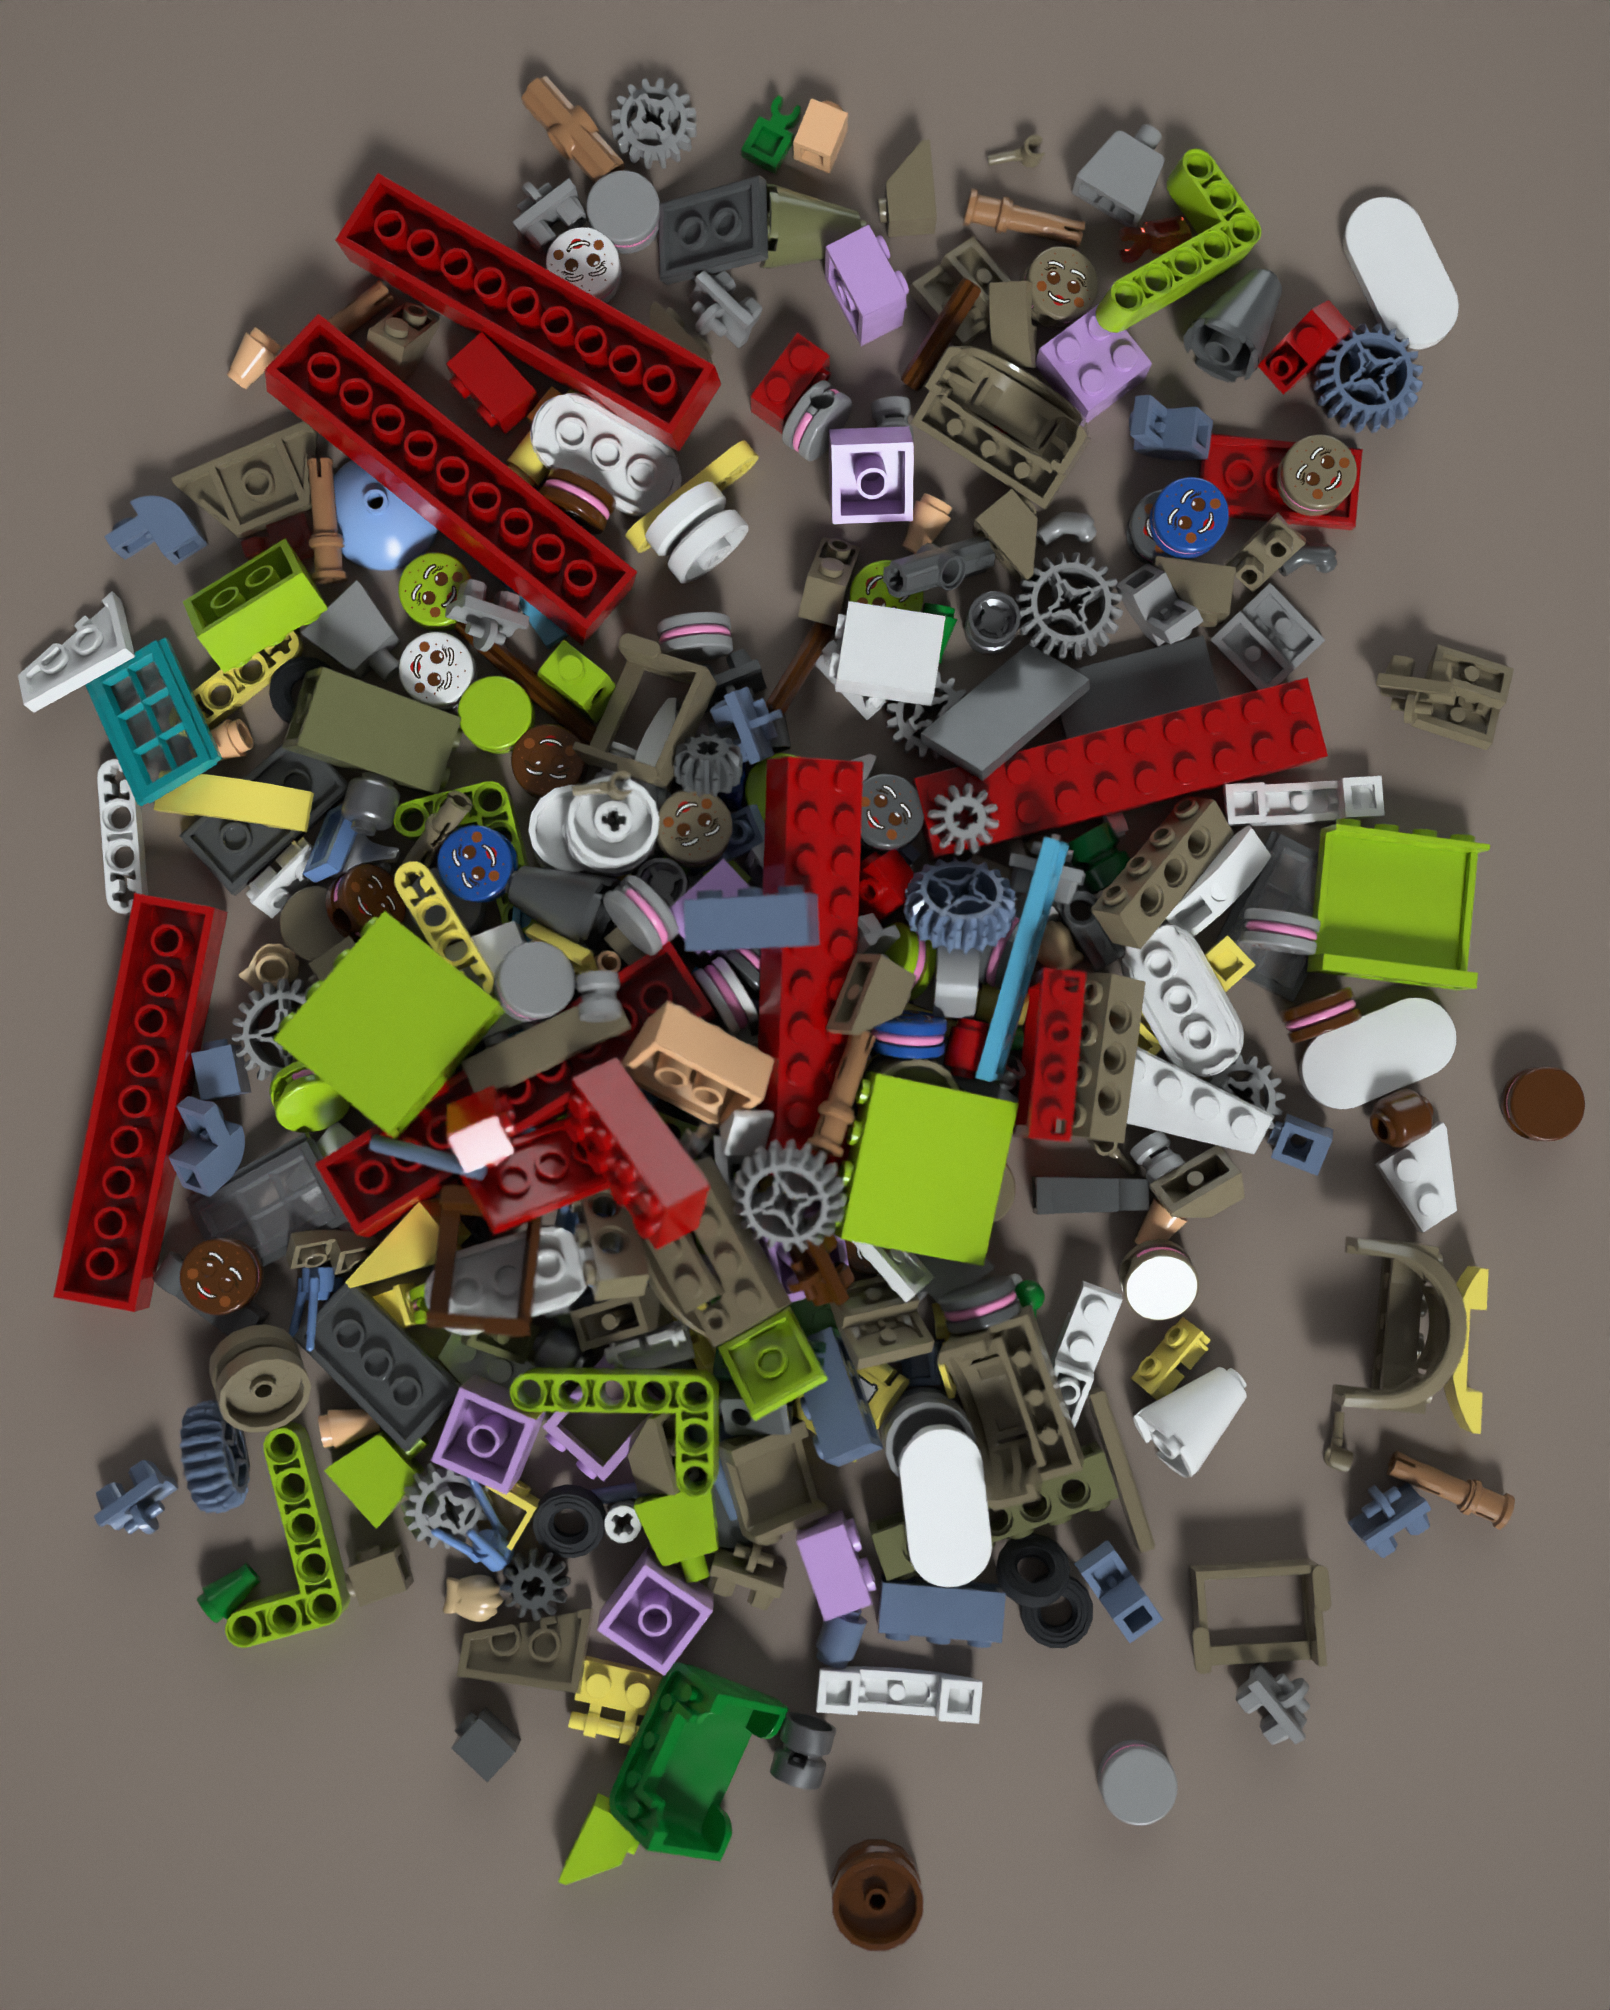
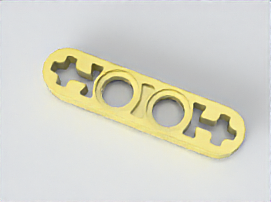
(721, 472)
(240, 688)
(449, 930)

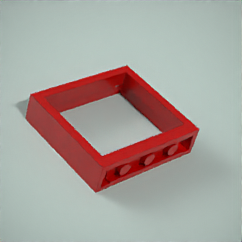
(1050, 1054)

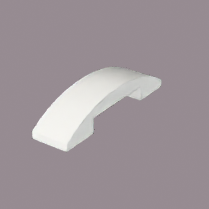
(1303, 802)
(899, 1691)

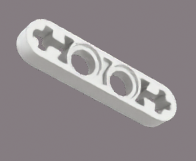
(115, 838)

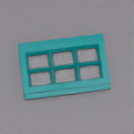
(153, 722)

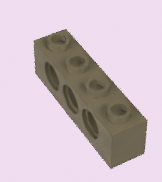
(1162, 871)
(1106, 1056)
(610, 1274)

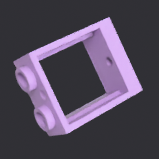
(587, 1461)

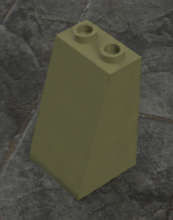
(372, 731)

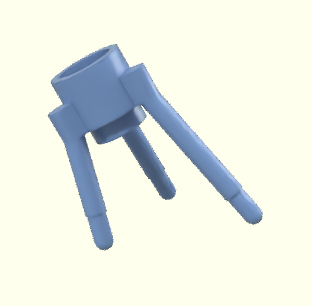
(313, 1286)
(488, 1544)

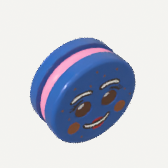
(1188, 517)
(476, 863)
(911, 1036)

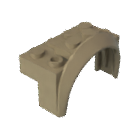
(1016, 405)
(747, 1278)
(1398, 1344)
(1012, 1391)

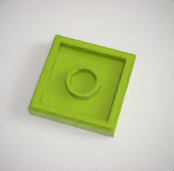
(772, 1363)

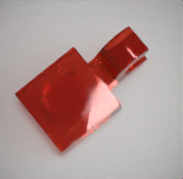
(1156, 235)
(294, 529)

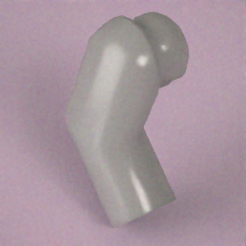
(1067, 523)

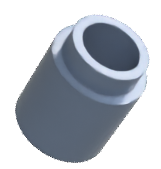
(840, 1639)

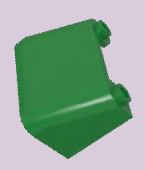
(686, 1759)

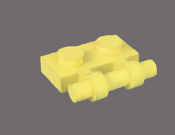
(617, 1688)

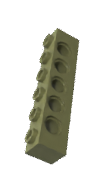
(1017, 1521)

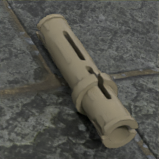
(437, 829)

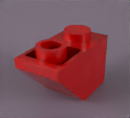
(1305, 346)

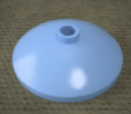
(381, 536)

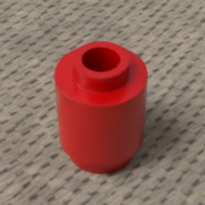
(966, 1047)

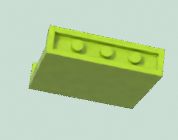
(1395, 905)
(389, 1024)
(924, 1168)

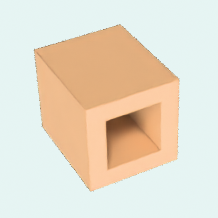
(820, 135)

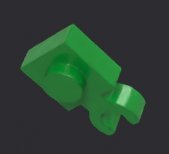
(770, 139)

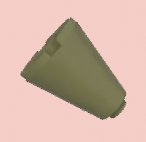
(803, 226)

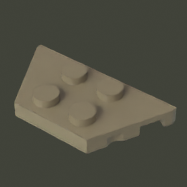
(256, 481)

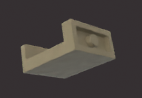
(771, 1484)

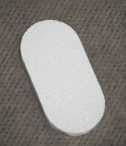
(1400, 272)
(598, 444)
(1185, 1002)
(1378, 1053)
(490, 1276)
(945, 1505)

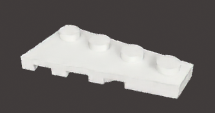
(1192, 1108)

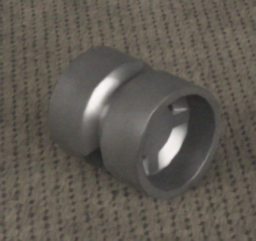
(992, 623)
(665, 879)
(800, 1757)

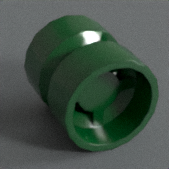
(1098, 857)

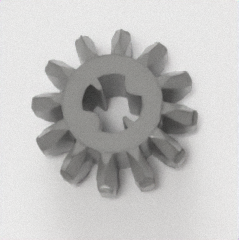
(971, 831)

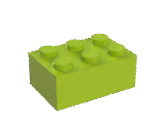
(254, 606)

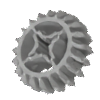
(1075, 621)
(252, 1035)
(761, 1207)

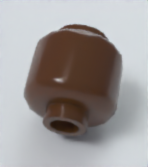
(1401, 1118)

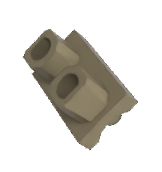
(1265, 552)
(1399, 683)
(749, 1569)

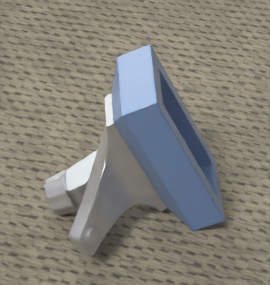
(342, 849)

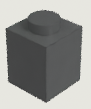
(485, 1743)

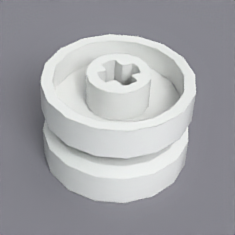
(696, 532)
(548, 831)
(609, 851)

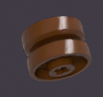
(881, 1919)

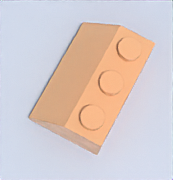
(697, 1065)

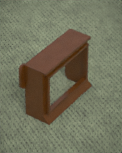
(454, 1202)

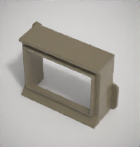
(646, 656)
(1315, 1599)

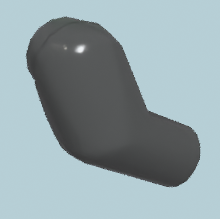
(1311, 553)

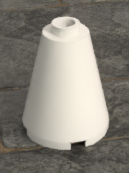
(1192, 1419)

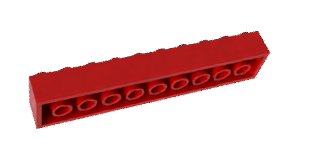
(529, 312)
(449, 479)
(1136, 764)
(814, 844)
(134, 1113)
(382, 1188)

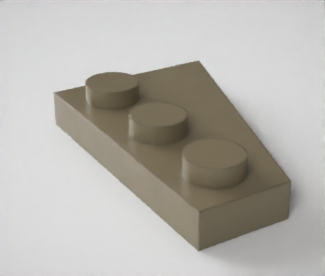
(530, 1653)

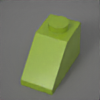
(599, 1844)

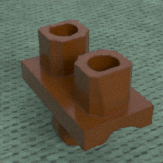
(817, 1275)

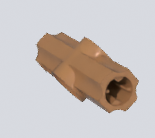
(571, 129)

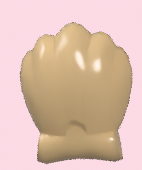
(1058, 948)
(269, 965)
(472, 1597)

